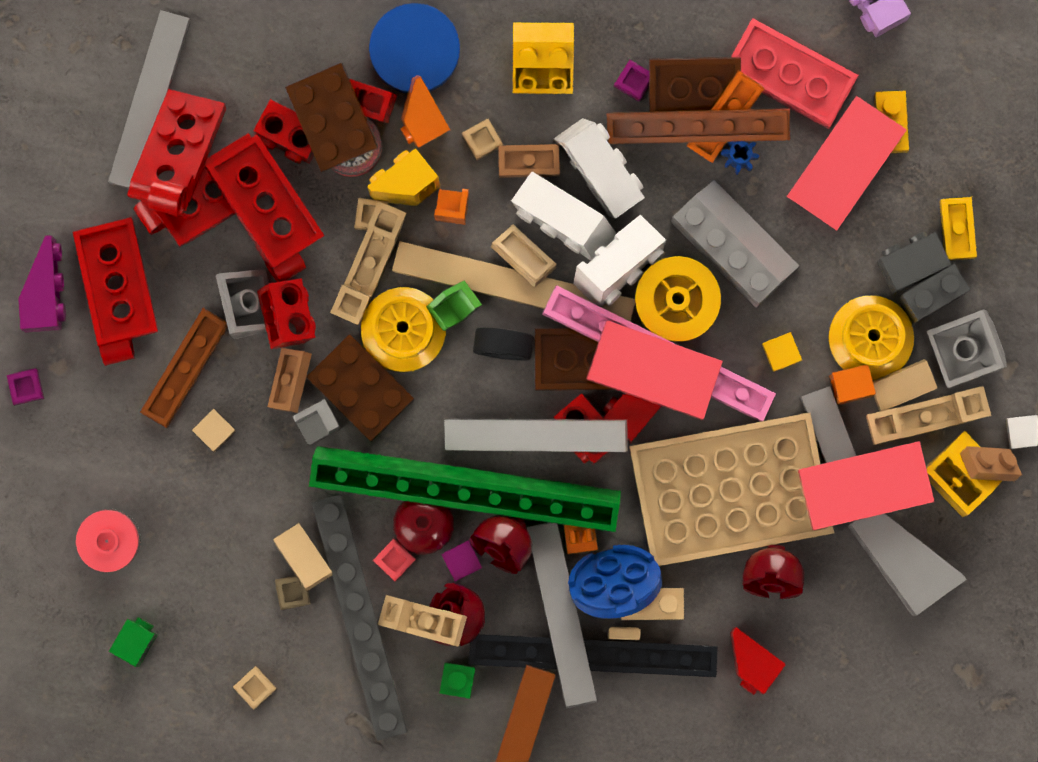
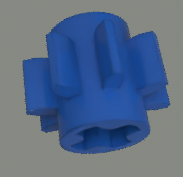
(740, 163)

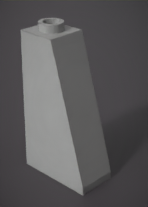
(905, 562)

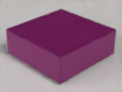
(633, 80)
(25, 387)
(461, 561)

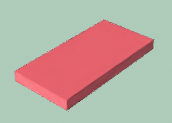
(794, 73)
(846, 163)
(654, 370)
(866, 485)

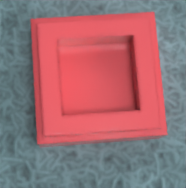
(394, 560)

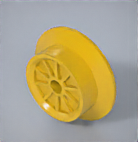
(680, 278)
(885, 319)
(401, 350)

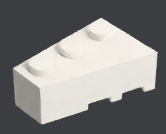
(601, 166)
(562, 216)
(619, 262)

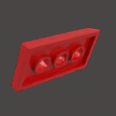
(175, 194)
(209, 210)
(278, 251)
(113, 333)

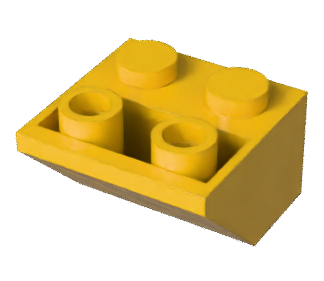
(543, 58)
(405, 182)
(952, 480)

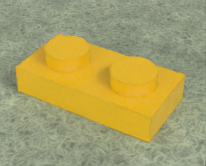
(894, 106)
(958, 228)

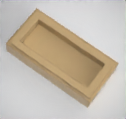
(523, 255)
(903, 385)
(302, 557)

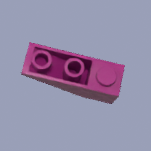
(40, 295)

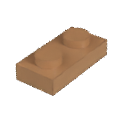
(524, 159)
(289, 380)
(990, 463)

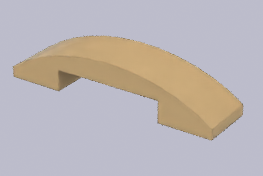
(369, 263)
(928, 416)
(422, 620)

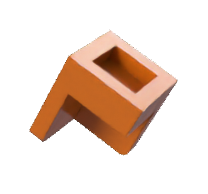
(452, 206)
(852, 384)

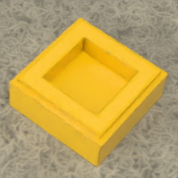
(781, 352)

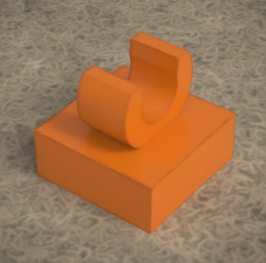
(580, 539)

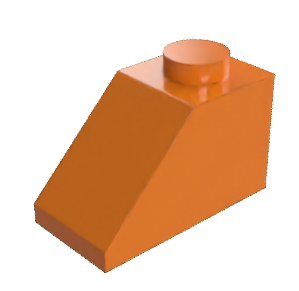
(421, 115)

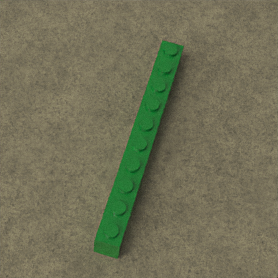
(465, 488)

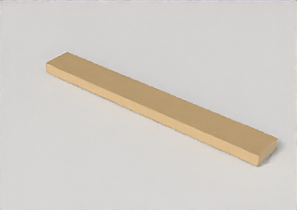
(488, 278)

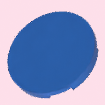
(412, 43)
(615, 582)

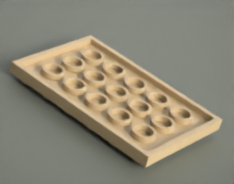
(726, 489)

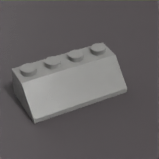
(734, 243)

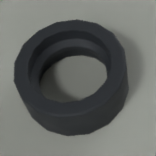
(503, 344)

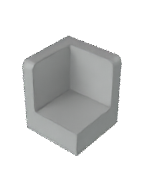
(316, 422)

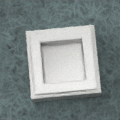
(1022, 431)

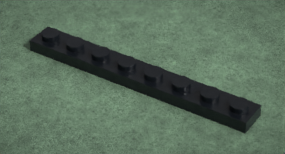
(601, 655)

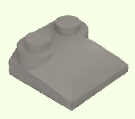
(967, 348)

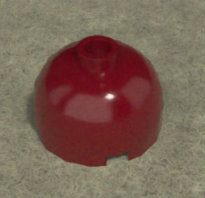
(423, 526)
(504, 541)
(773, 572)
(464, 602)

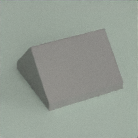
(242, 302)

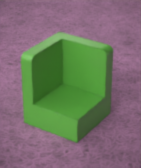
(454, 305)

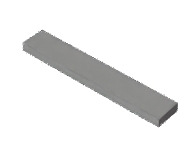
(149, 94)
(536, 435)
(561, 615)

